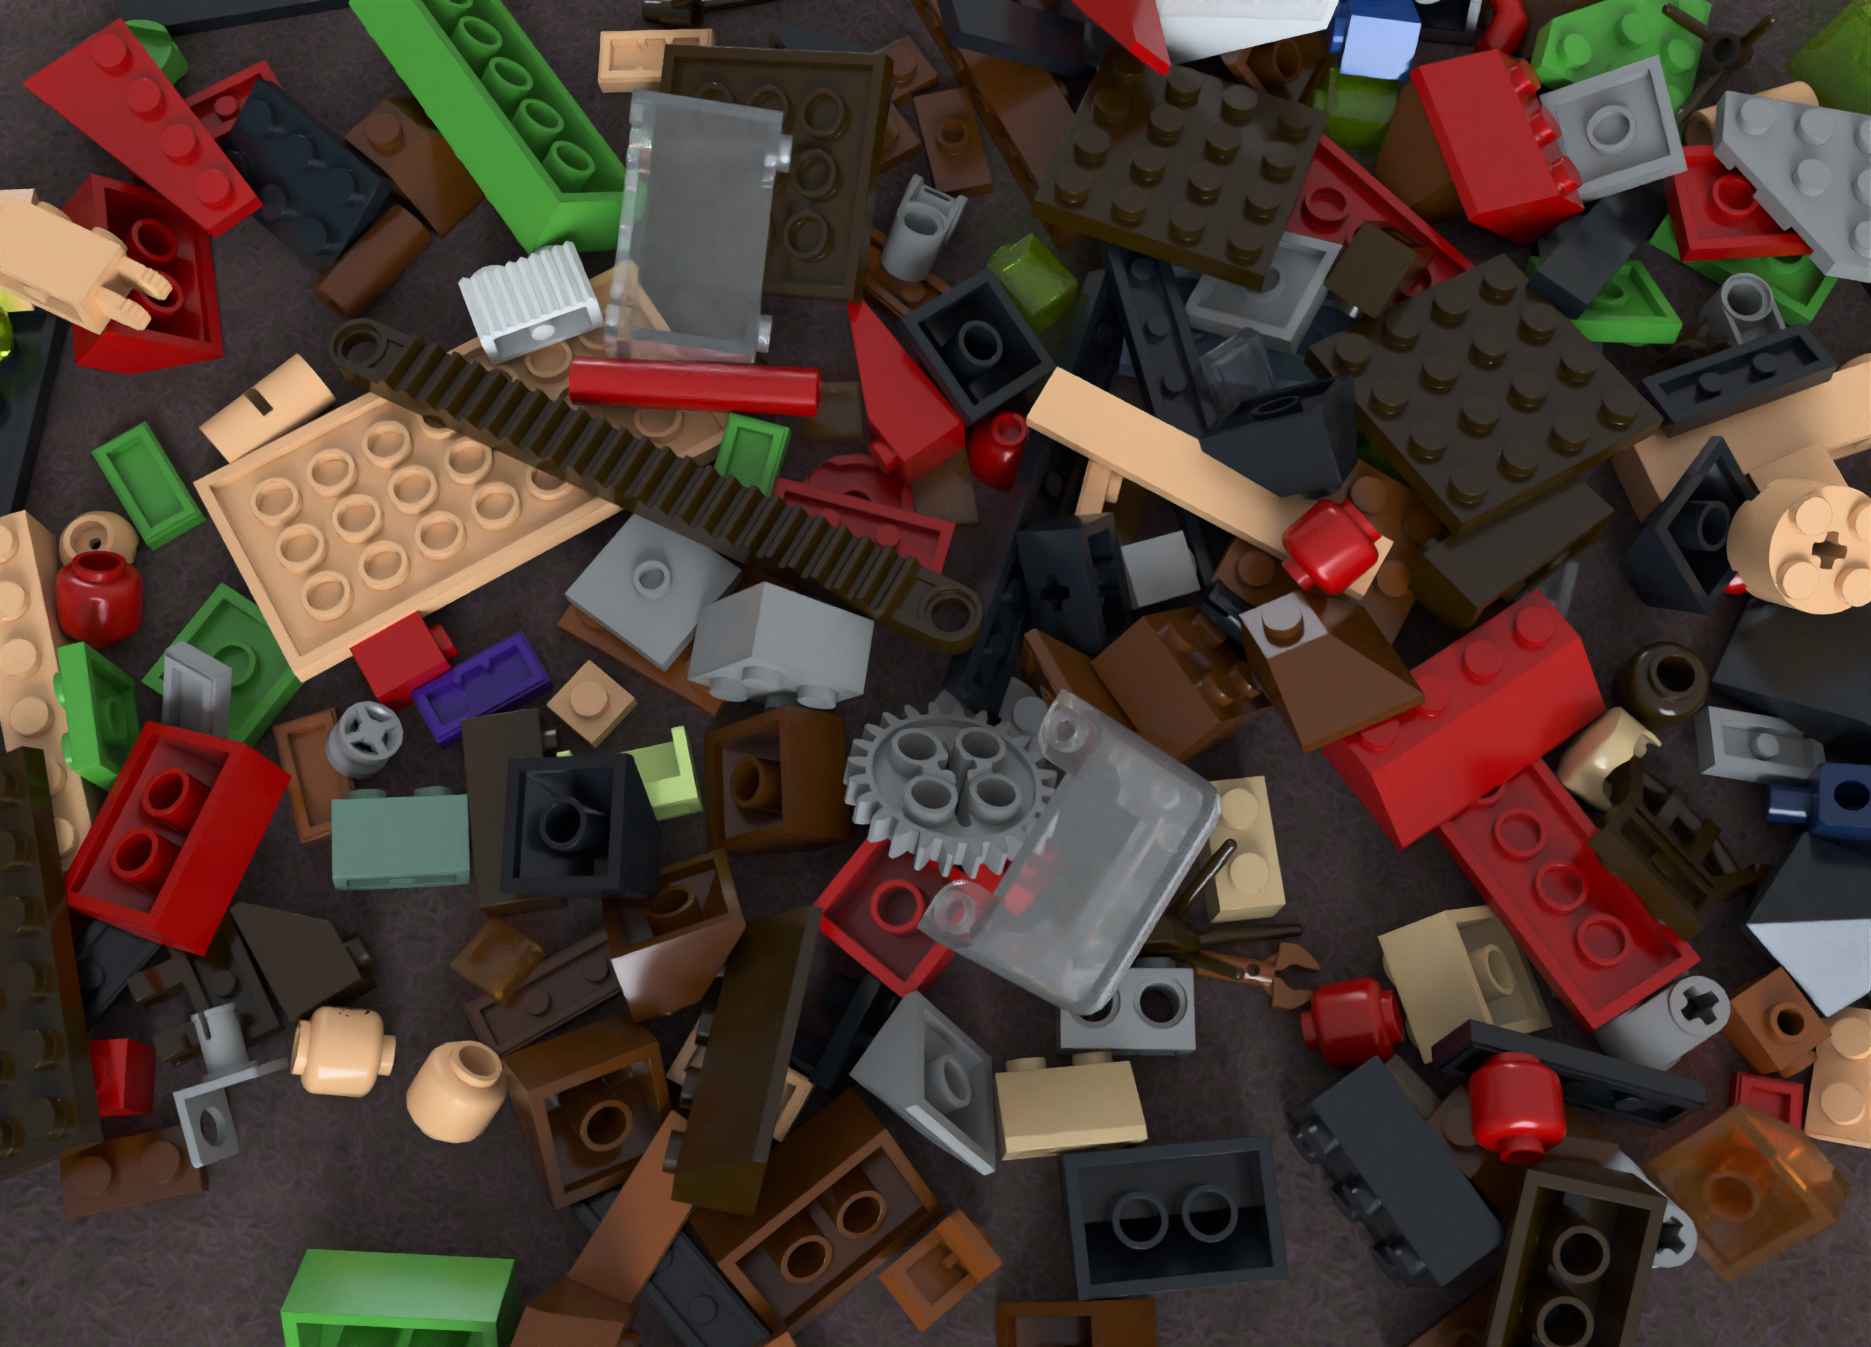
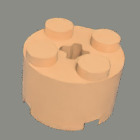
(1804, 546)

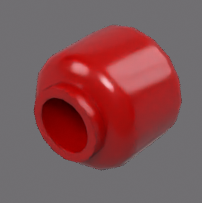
(1330, 546)
(99, 598)
(1353, 1022)
(1516, 1107)

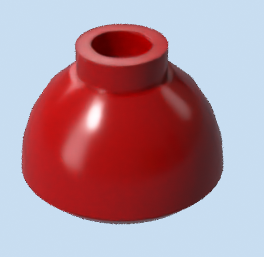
(998, 447)

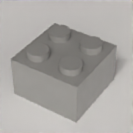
(780, 649)

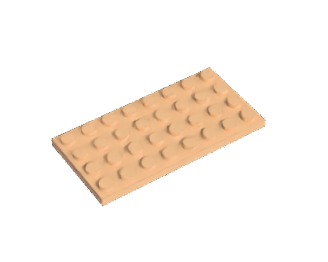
(404, 515)

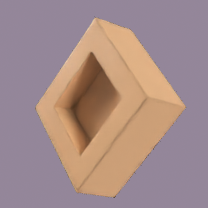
(591, 704)

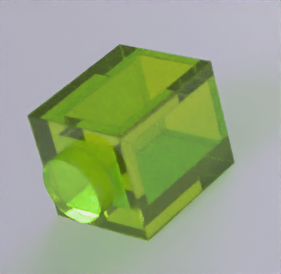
(1357, 109)
(1034, 281)

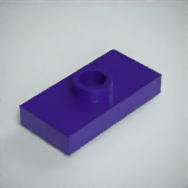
(480, 686)

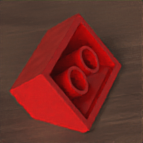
(1499, 144)
(161, 238)
(175, 836)

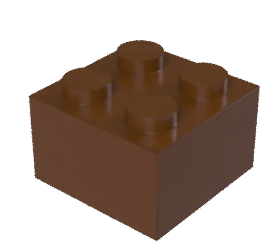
(1181, 683)

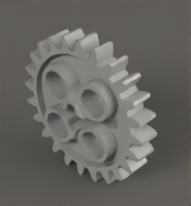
(909, 797)

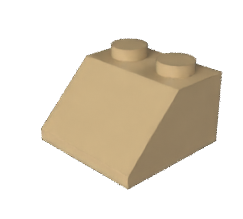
(1460, 970)
(1067, 1107)

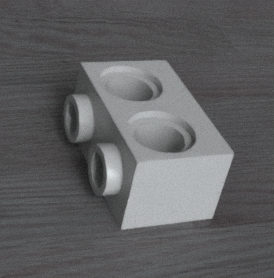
(1126, 1027)

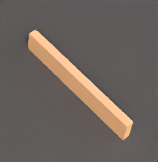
(1171, 465)

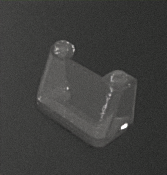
(694, 230)
(1089, 869)

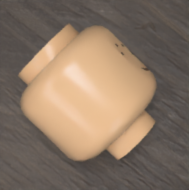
(341, 1051)
(457, 1091)

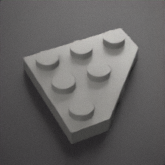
(1807, 173)

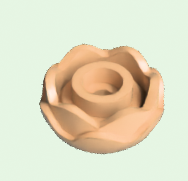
(98, 526)

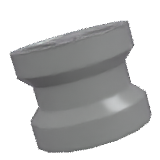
(372, 726)

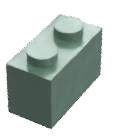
(400, 839)

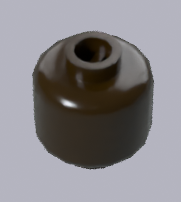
(1661, 685)

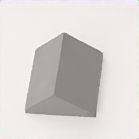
(934, 1080)

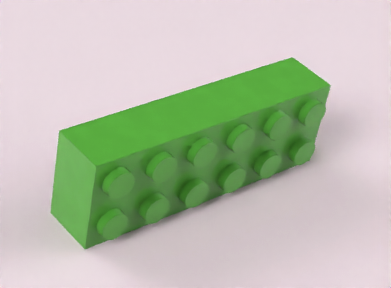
(504, 118)

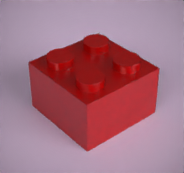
(875, 913)

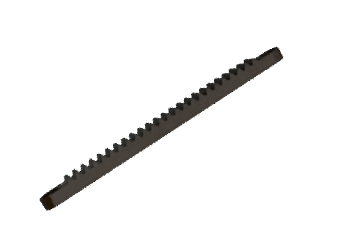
(659, 485)

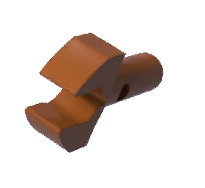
(1263, 974)

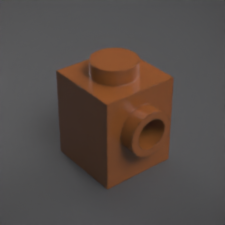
(1773, 1025)

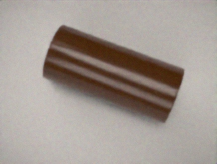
(373, 263)

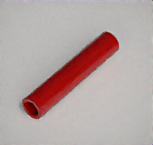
(695, 386)

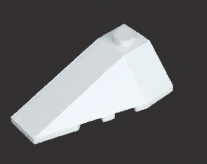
(1221, 26)

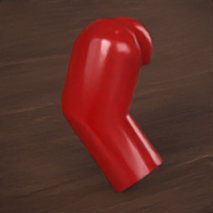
(1505, 28)

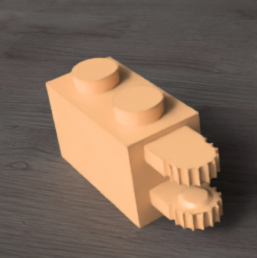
(71, 268)

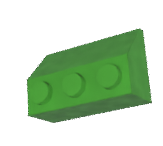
(400, 1301)

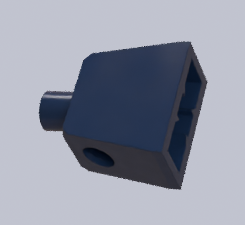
(1828, 805)

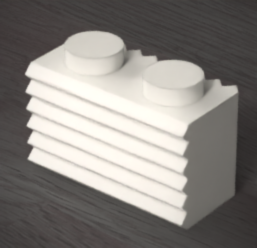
(531, 302)

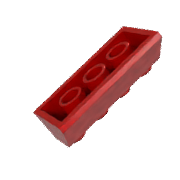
(1487, 715)

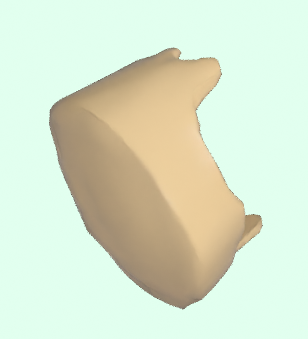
(1598, 751)

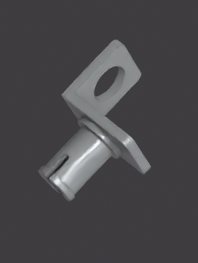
(226, 1065)

